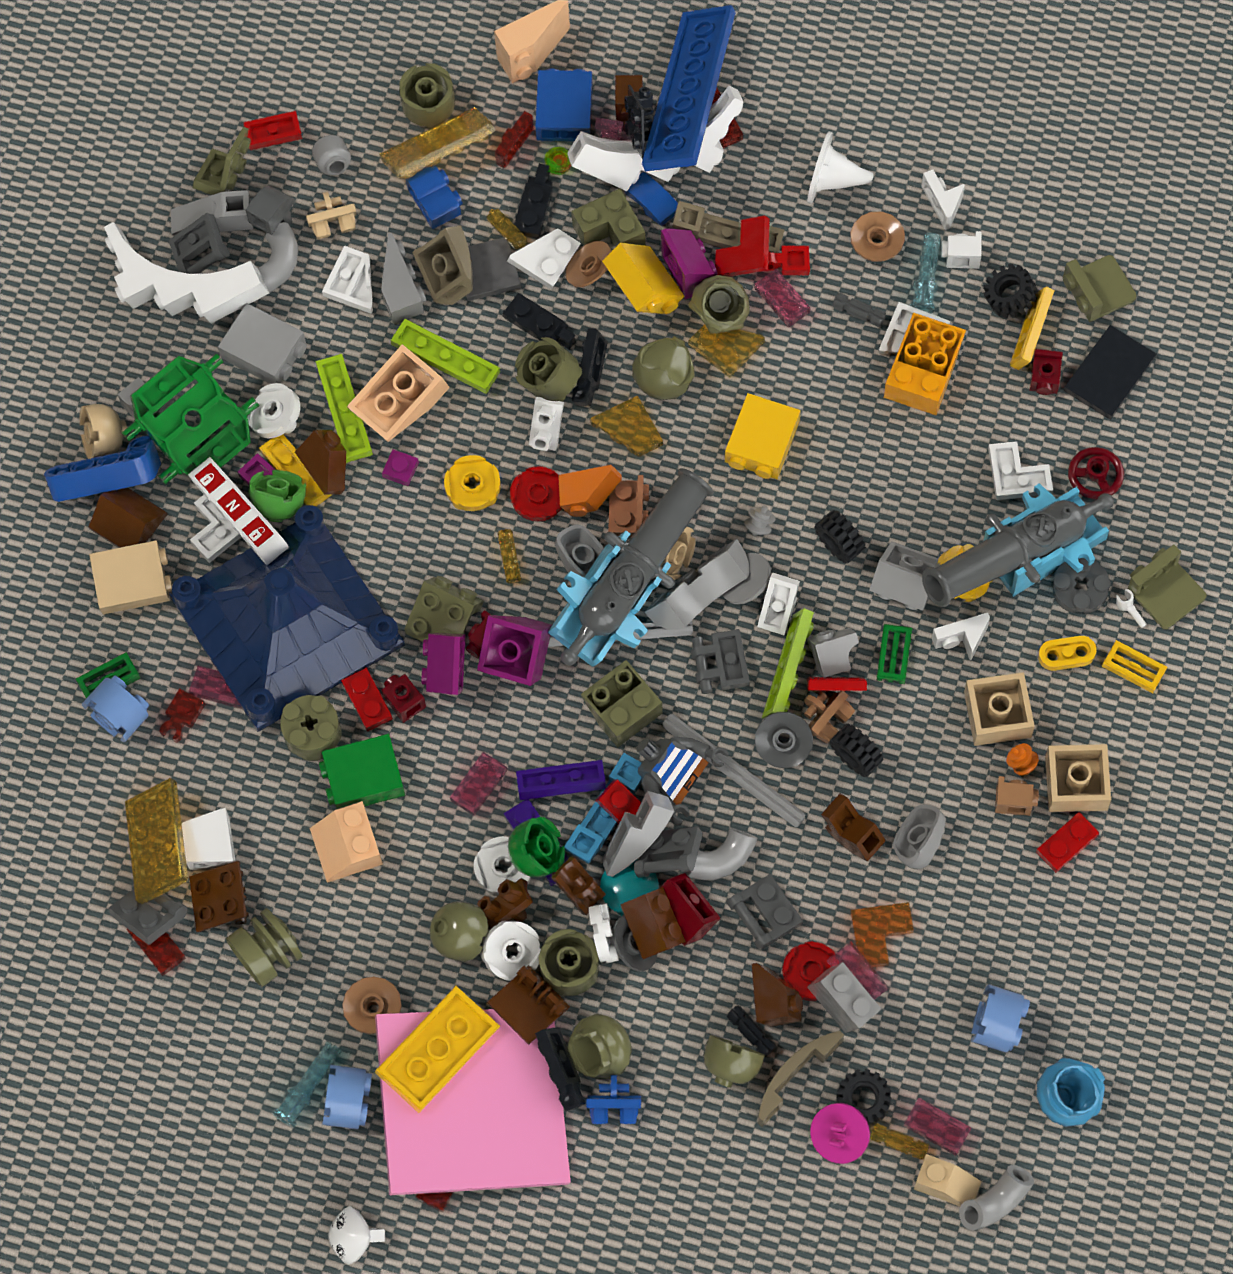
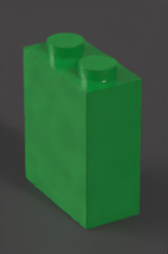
(362, 773)

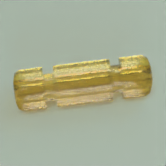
(506, 228)
(509, 556)
(899, 1141)

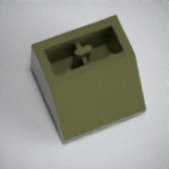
(622, 703)

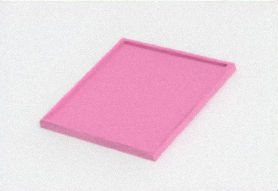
(486, 1127)

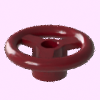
(1099, 462)

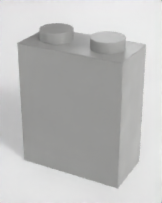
(262, 345)
(844, 997)

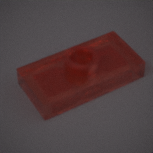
(513, 139)

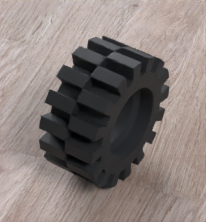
(1016, 302)
(840, 536)
(856, 750)
(875, 1084)

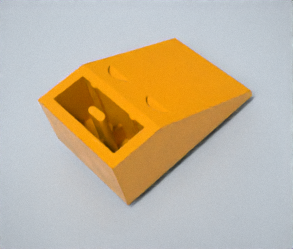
(924, 364)

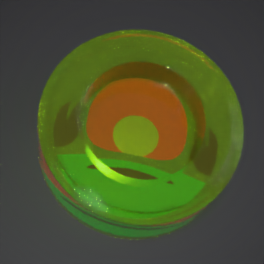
(557, 160)

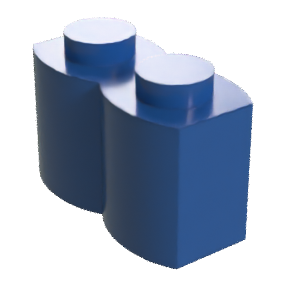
(434, 196)

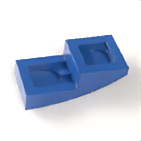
(653, 198)

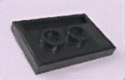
(1110, 372)

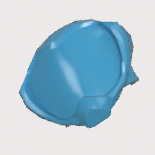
(1081, 1083)

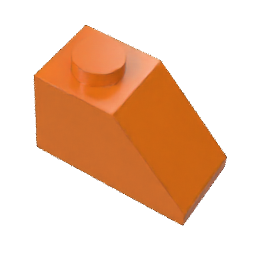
(587, 489)

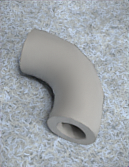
(282, 259)
(726, 858)
(998, 1200)

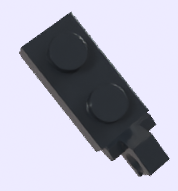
(535, 203)
(538, 321)
(592, 363)
(561, 1067)

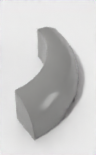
(699, 589)

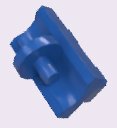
(600, 1103)

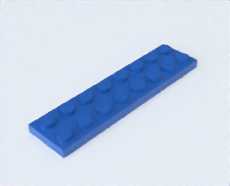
(688, 89)

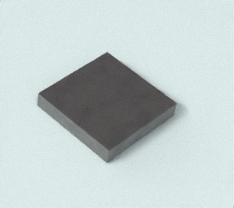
(491, 270)

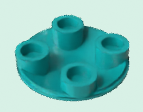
(625, 887)

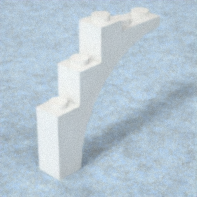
(621, 164)
(210, 293)

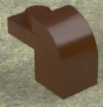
(852, 830)

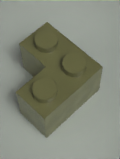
(608, 217)

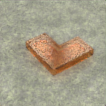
(876, 923)

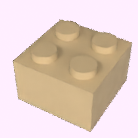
(999, 709)
(1078, 778)

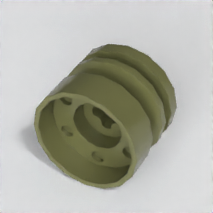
(264, 947)

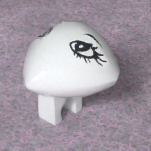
(351, 1235)

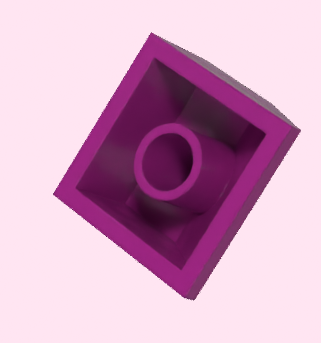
(685, 259)
(514, 648)
(444, 663)

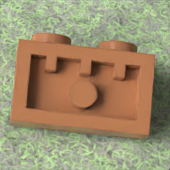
(627, 506)

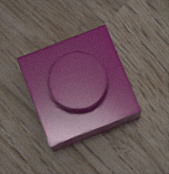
(252, 467)
(400, 467)

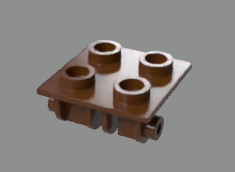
(218, 897)
(528, 1004)

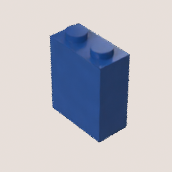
(563, 104)

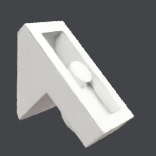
(943, 201)
(778, 604)
(967, 630)

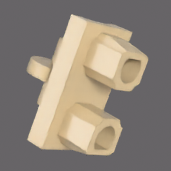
(320, 220)

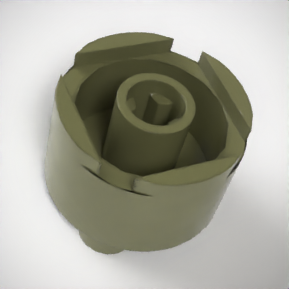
(427, 95)
(547, 369)
(307, 712)
(580, 950)

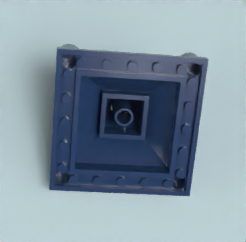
(286, 623)

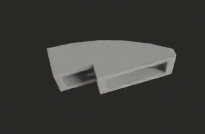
(637, 832)

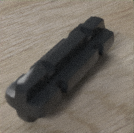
(751, 1030)

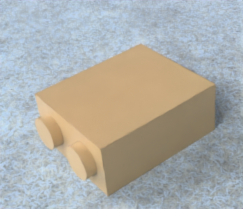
(130, 577)

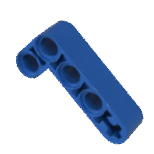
(105, 473)

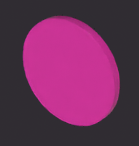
(840, 1133)

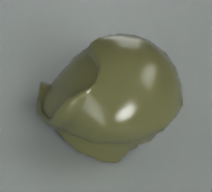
(720, 304)
(663, 368)
(600, 1047)

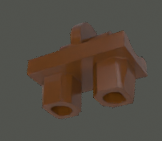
(578, 885)
(508, 905)

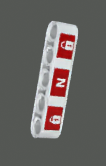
(238, 511)

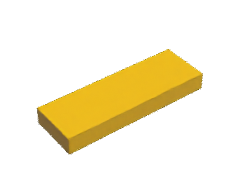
(1031, 329)
(282, 456)

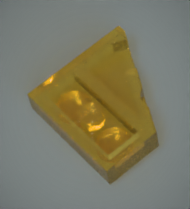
(726, 349)
(629, 426)

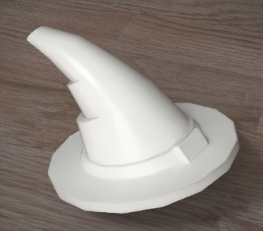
(835, 171)

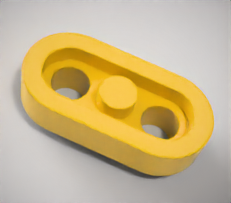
(1065, 650)

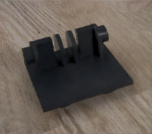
(640, 121)

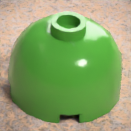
(277, 495)

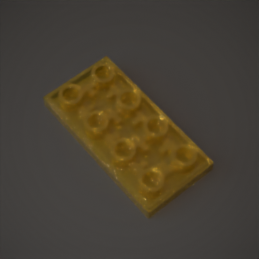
(432, 145)
(156, 841)

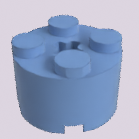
(116, 708)
(999, 1019)
(345, 1097)

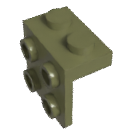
(221, 169)
(1098, 286)
(1165, 588)
(441, 609)

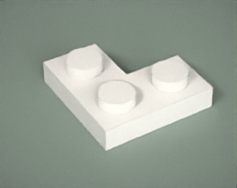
(1010, 478)
(217, 535)

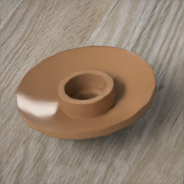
(880, 226)
(587, 264)
(366, 993)

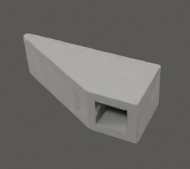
(225, 206)
(398, 289)

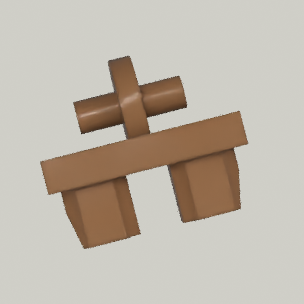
(834, 706)

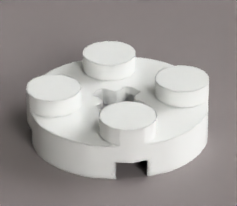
(285, 416)
(488, 859)
(603, 933)
(505, 934)

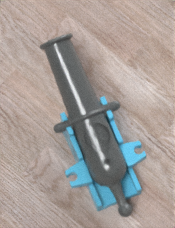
(1024, 547)
(624, 575)

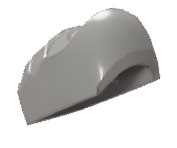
(577, 549)
(919, 836)

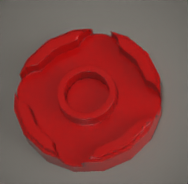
(536, 494)
(799, 973)

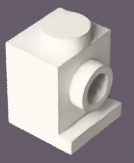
(962, 251)

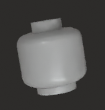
(331, 155)

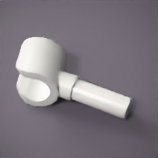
(1128, 606)

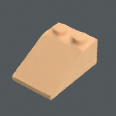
(530, 40)
(398, 394)

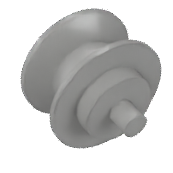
(759, 521)

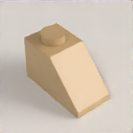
(946, 1181)

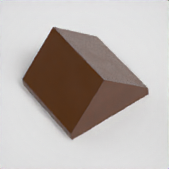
(125, 518)

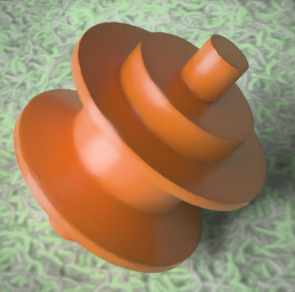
(1022, 759)

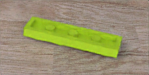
(446, 356)
(339, 395)
(791, 655)

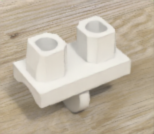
(546, 424)

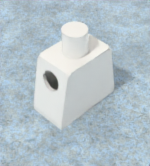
(208, 841)

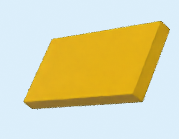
(437, 1049)

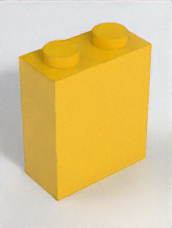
(643, 278)
(762, 436)

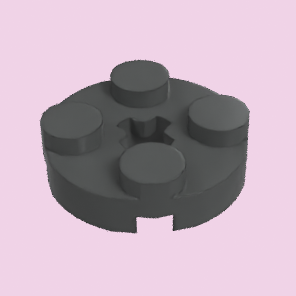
(1081, 601)

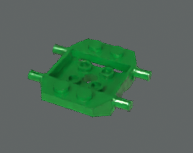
(169, 427)

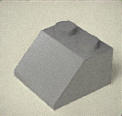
(900, 576)

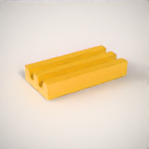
(1130, 676)

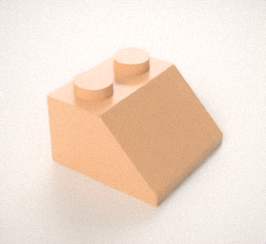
(345, 842)

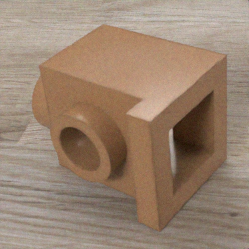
(1015, 797)

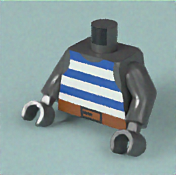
(674, 767)

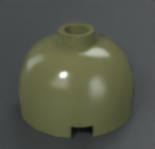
(458, 930)
(731, 1061)

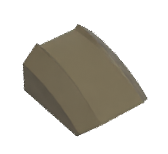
(446, 266)

